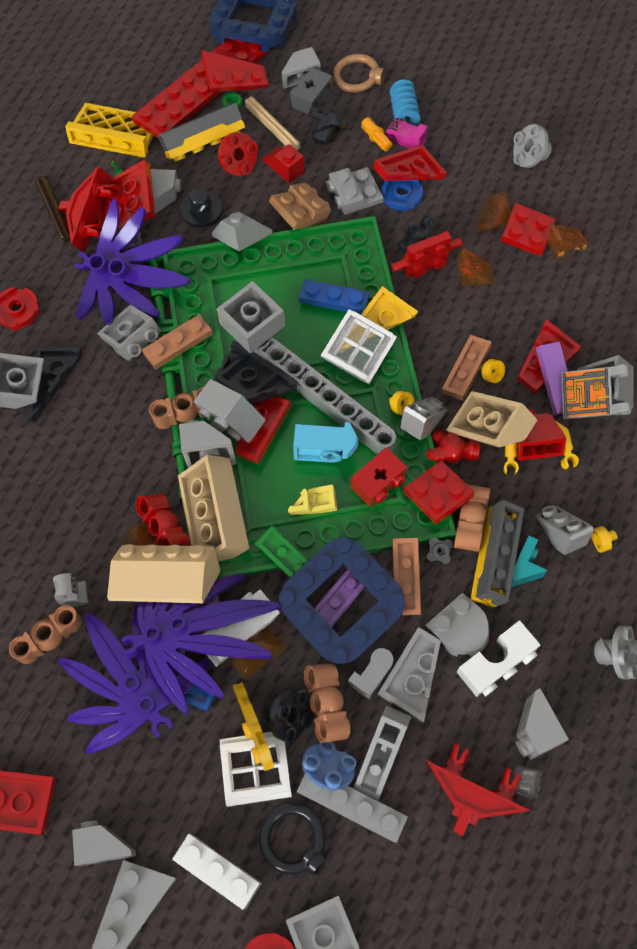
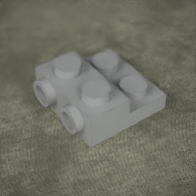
(354, 190)
(130, 332)

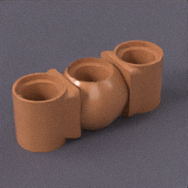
(173, 410)
(472, 520)
(34, 639)
(326, 702)

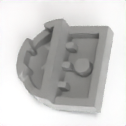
(461, 627)

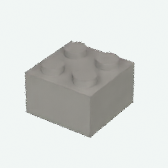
(251, 317)
(229, 411)

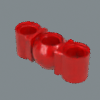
(160, 521)

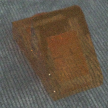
(565, 238)
(474, 269)

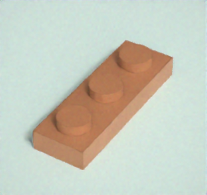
(177, 341)
(466, 367)
(408, 572)

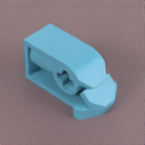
(324, 443)

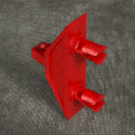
(85, 207)
(470, 799)

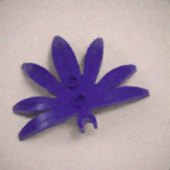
(114, 268)
(174, 629)
(137, 691)

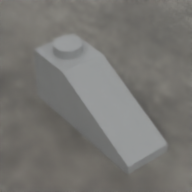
(382, 752)

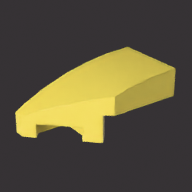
(315, 501)

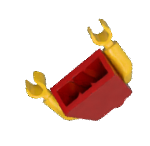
(545, 440)

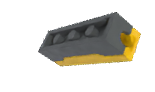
(201, 131)
(497, 554)

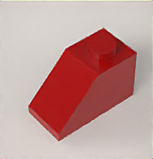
(286, 162)

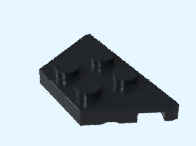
(252, 376)

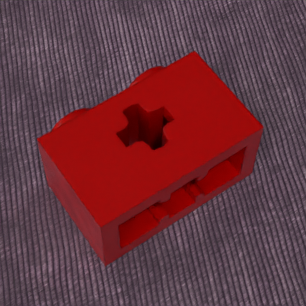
(384, 466)

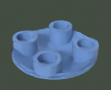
(328, 766)

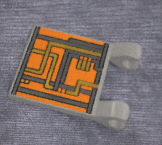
(590, 392)

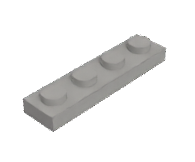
(357, 808)

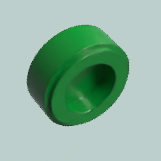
(232, 98)

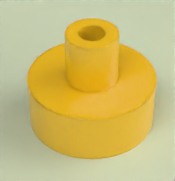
(493, 370)
(400, 401)
(603, 538)

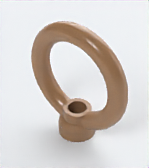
(376, 74)

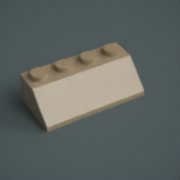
(213, 507)
(162, 573)

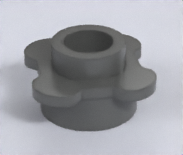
(434, 545)

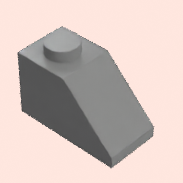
(298, 65)
(165, 187)
(98, 844)

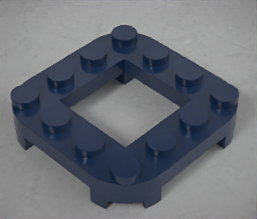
(270, 35)
(369, 627)

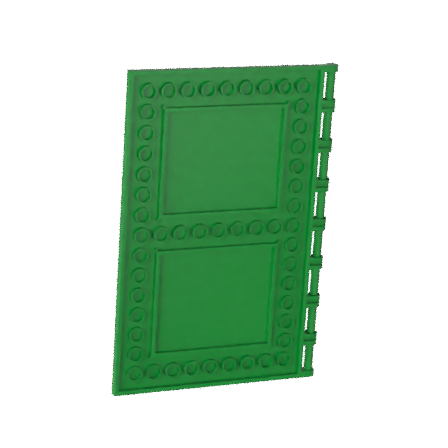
(334, 254)

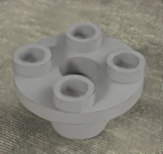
(531, 146)
(619, 652)

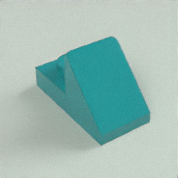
(524, 568)

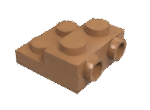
(301, 206)

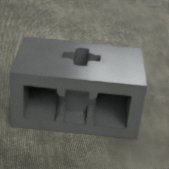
(311, 90)

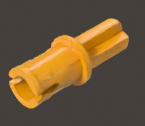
(376, 134)

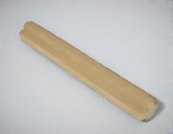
(271, 123)

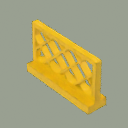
(108, 139)

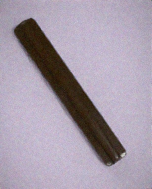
(52, 208)

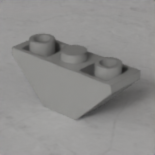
(422, 417)
(564, 529)

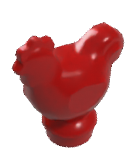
(452, 448)

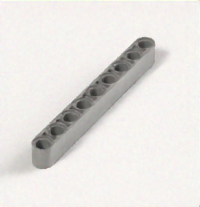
(325, 389)

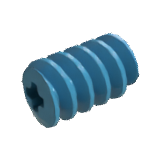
(405, 102)

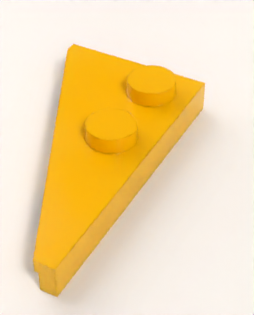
(388, 310)
(253, 730)

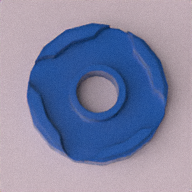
(402, 202)

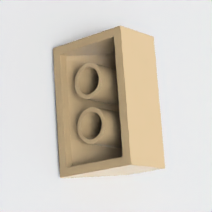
(492, 420)

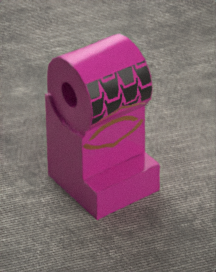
(406, 134)

